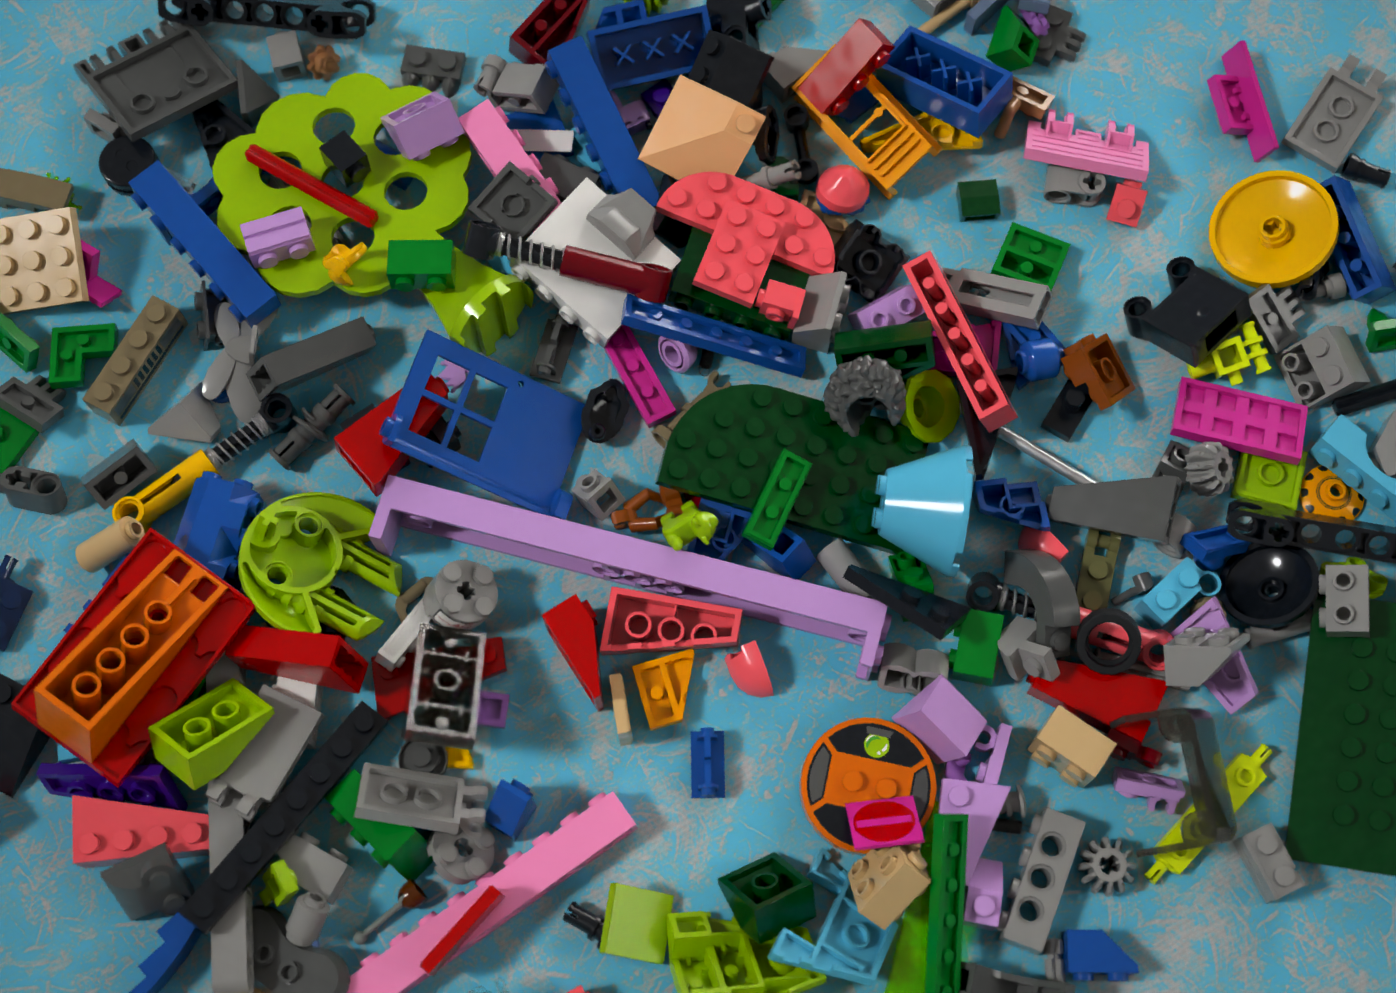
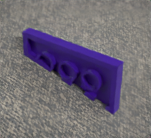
(145, 784)

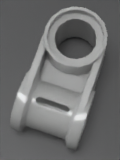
(1071, 186)

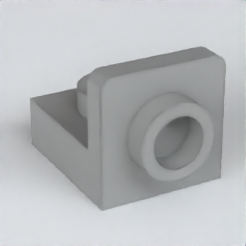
(103, 125)

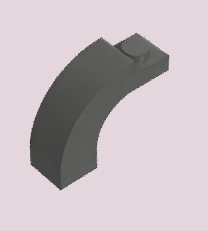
(1050, 592)
(981, 979)

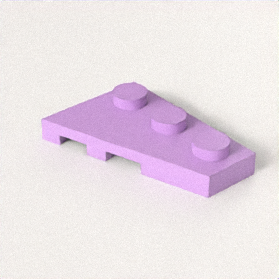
(1233, 683)

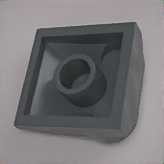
(149, 883)

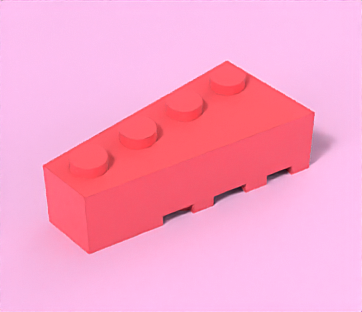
(662, 623)
(116, 831)

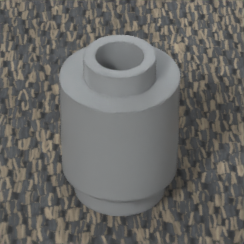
(307, 919)

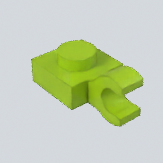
(280, 884)

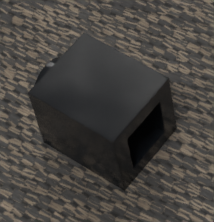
(345, 159)

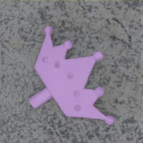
(454, 374)

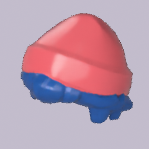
(842, 190)

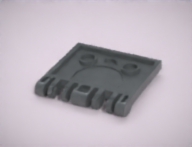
(157, 80)

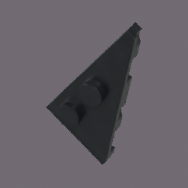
(218, 126)
(977, 435)
(922, 608)

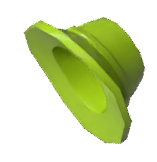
(930, 406)

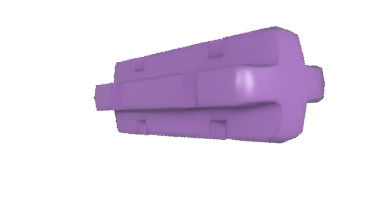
(1036, 22)

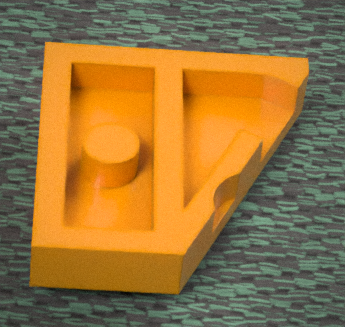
(664, 687)

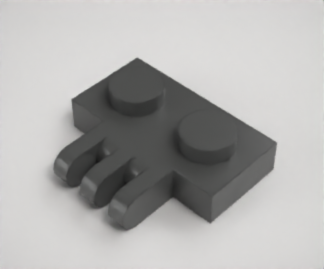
(1061, 38)
(1274, 316)
(33, 402)

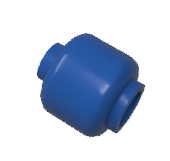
(1039, 359)

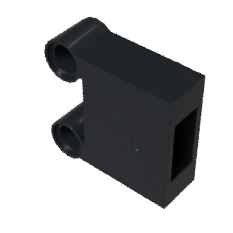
(1193, 317)

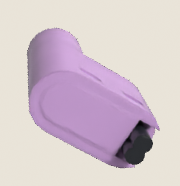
(633, 114)

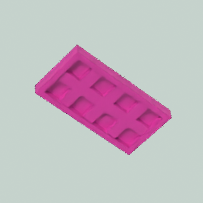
(1239, 420)

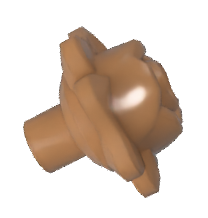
(323, 62)

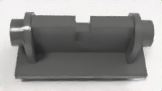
(206, 303)
(554, 350)

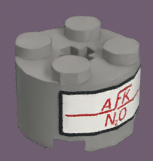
(461, 595)

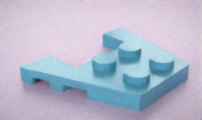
(847, 942)

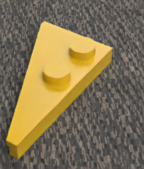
(944, 134)

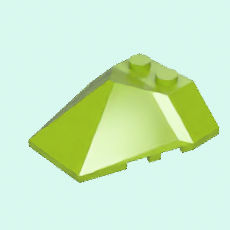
(722, 958)

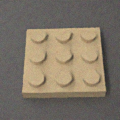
(41, 261)

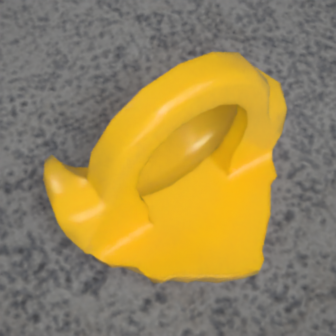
(340, 260)

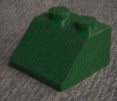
(768, 897)

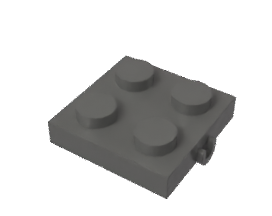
(513, 202)

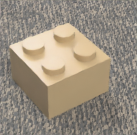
(1070, 748)

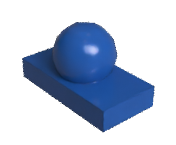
(1212, 546)

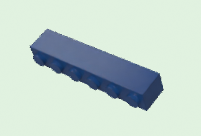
(599, 120)
(204, 243)

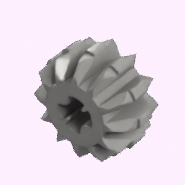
(1209, 468)
(1113, 879)

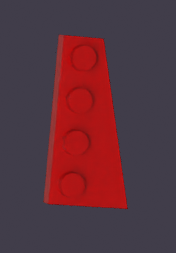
(393, 686)

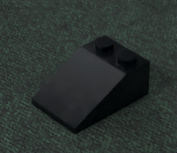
(19, 740)

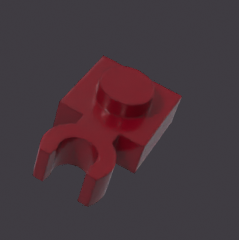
(1132, 749)

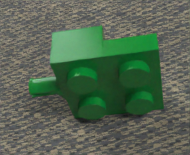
(1030, 256)

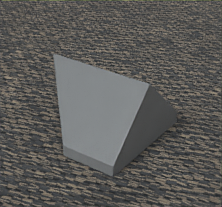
(189, 419)

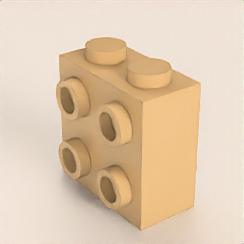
(888, 882)

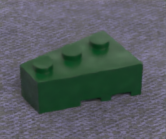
(904, 346)

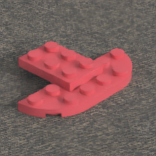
(747, 232)

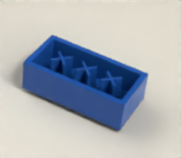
(649, 47)
(946, 81)

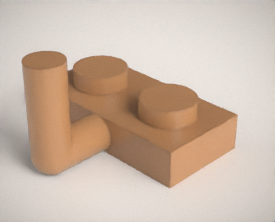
(1026, 98)

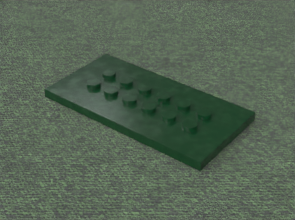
(1347, 749)

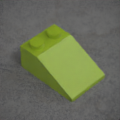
(209, 732)

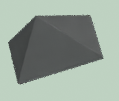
(254, 93)

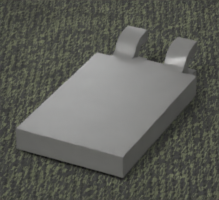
(1334, 116)
(270, 755)
(420, 800)

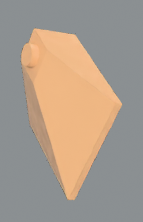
(700, 132)

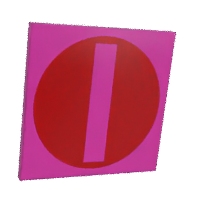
(884, 823)

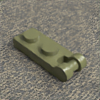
(1097, 571)

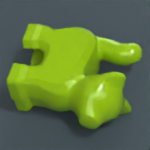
(688, 526)

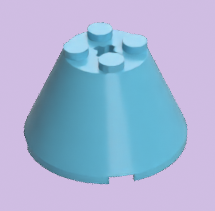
(927, 507)

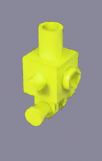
(1231, 357)

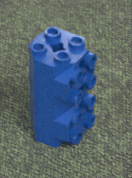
(217, 522)

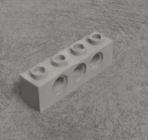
(1066, 834)

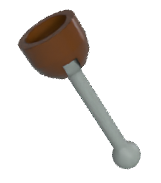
(409, 897)

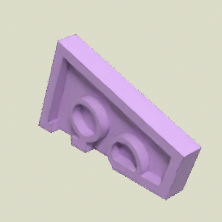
(982, 804)

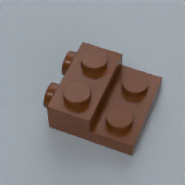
(1100, 367)

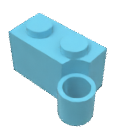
(1175, 593)

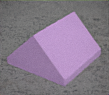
(942, 721)

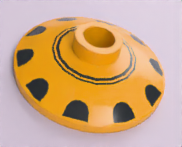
(1317, 498)

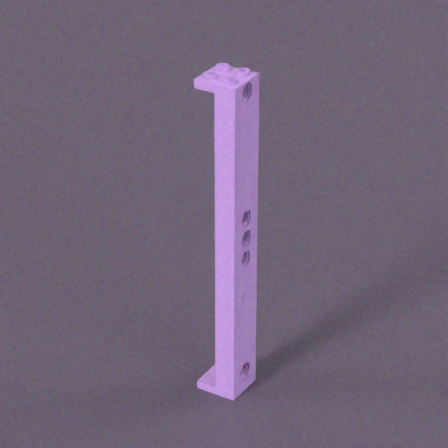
(631, 563)

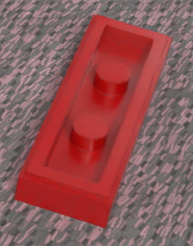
(461, 930)

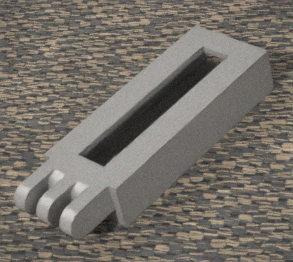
(1008, 301)

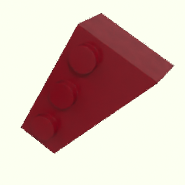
(546, 28)

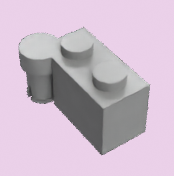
(516, 85)

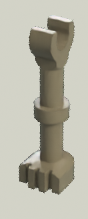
(662, 433)

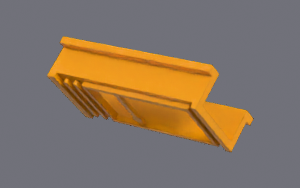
(896, 155)

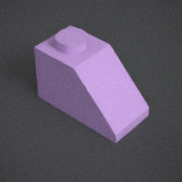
(984, 895)

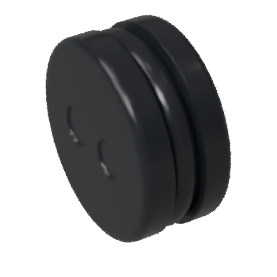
(123, 161)

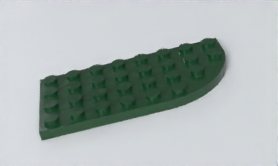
(736, 434)

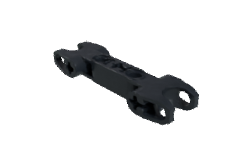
(741, 21)

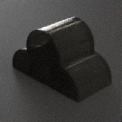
(444, 687)

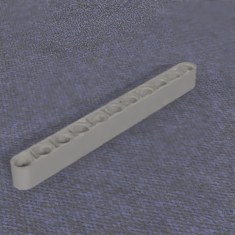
(233, 935)

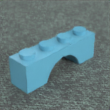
(1345, 454)

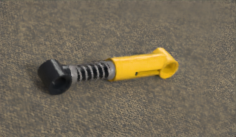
(178, 482)

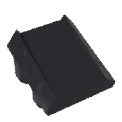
(868, 260)

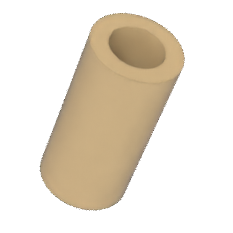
(109, 544)

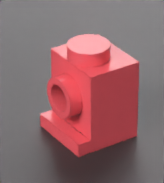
(780, 302)

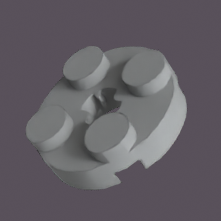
(460, 868)

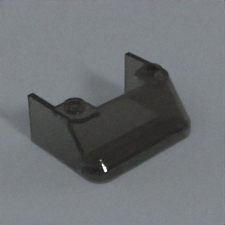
(1214, 814)

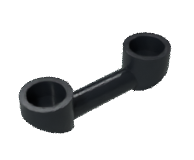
(797, 123)

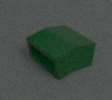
(978, 200)

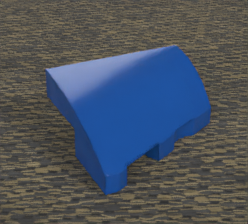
(1011, 502)
(728, 531)

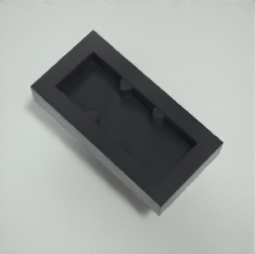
(1067, 410)

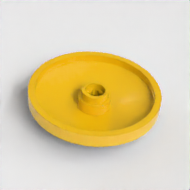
(1274, 229)

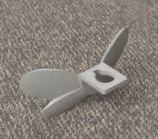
(235, 360)

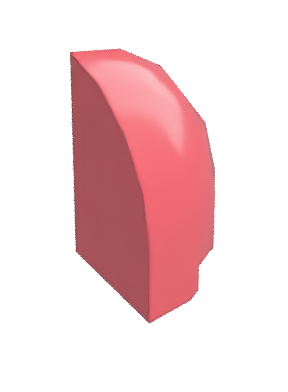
(1043, 541)
(749, 671)

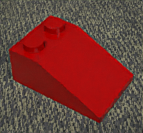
(574, 633)

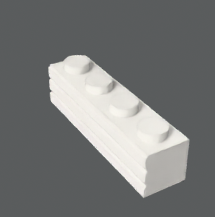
(403, 639)

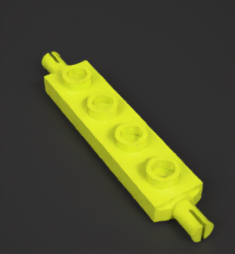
(1243, 778)

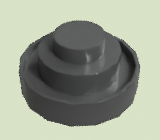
(423, 757)

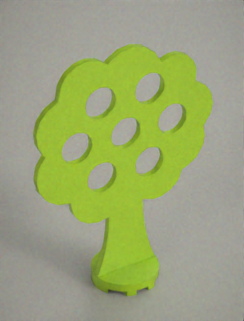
(483, 299)

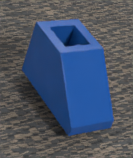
(510, 808)
(1093, 954)

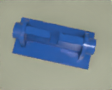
(707, 764)

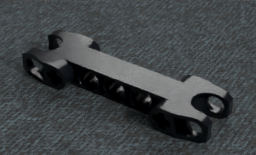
(319, 17)
(1265, 515)

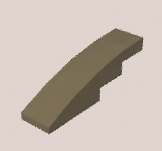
(33, 191)

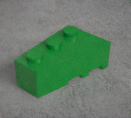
(393, 843)

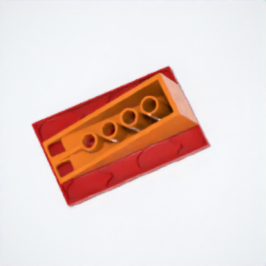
(133, 656)

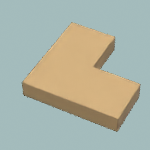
(620, 709)

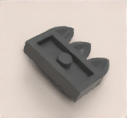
(432, 68)

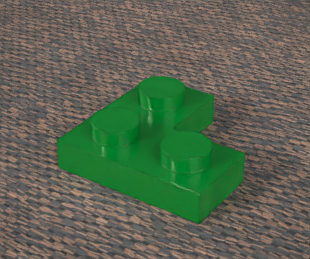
(73, 346)

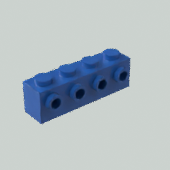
(1356, 247)

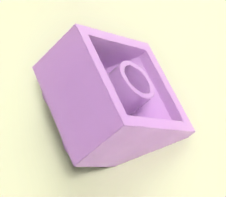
(423, 126)

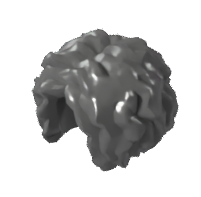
(861, 386)

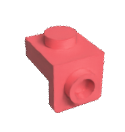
(1127, 202)

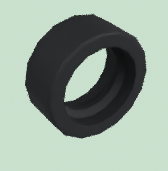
(1118, 665)

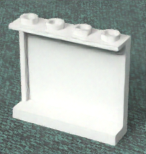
(588, 305)

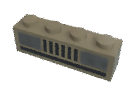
(135, 360)

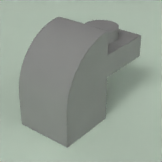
(1023, 654)

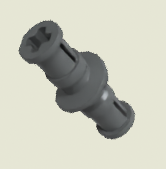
(311, 427)

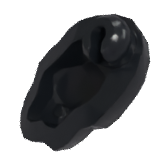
(604, 411)

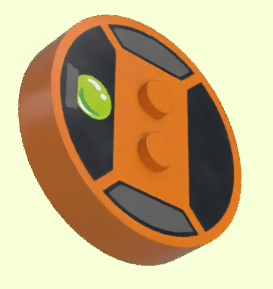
(863, 763)

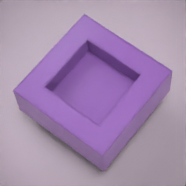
(493, 709)

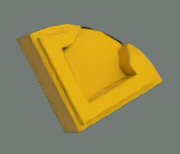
(459, 759)

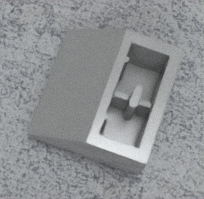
(822, 311)
(1322, 367)
(1200, 655)

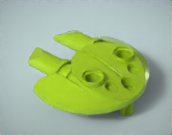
(309, 563)

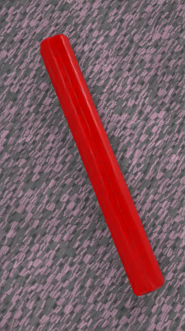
(311, 185)

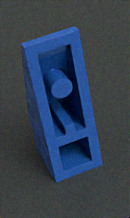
(789, 556)

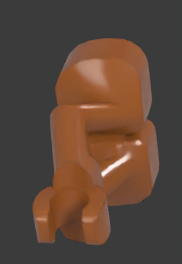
(628, 517)

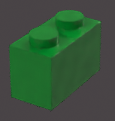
(421, 265)
(977, 647)

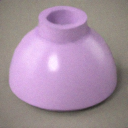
(677, 355)

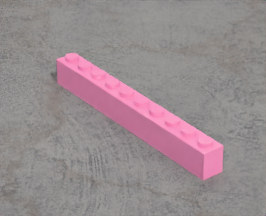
(521, 882)

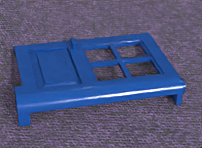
(526, 442)

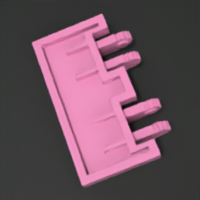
(1085, 149)

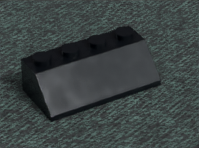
(731, 67)

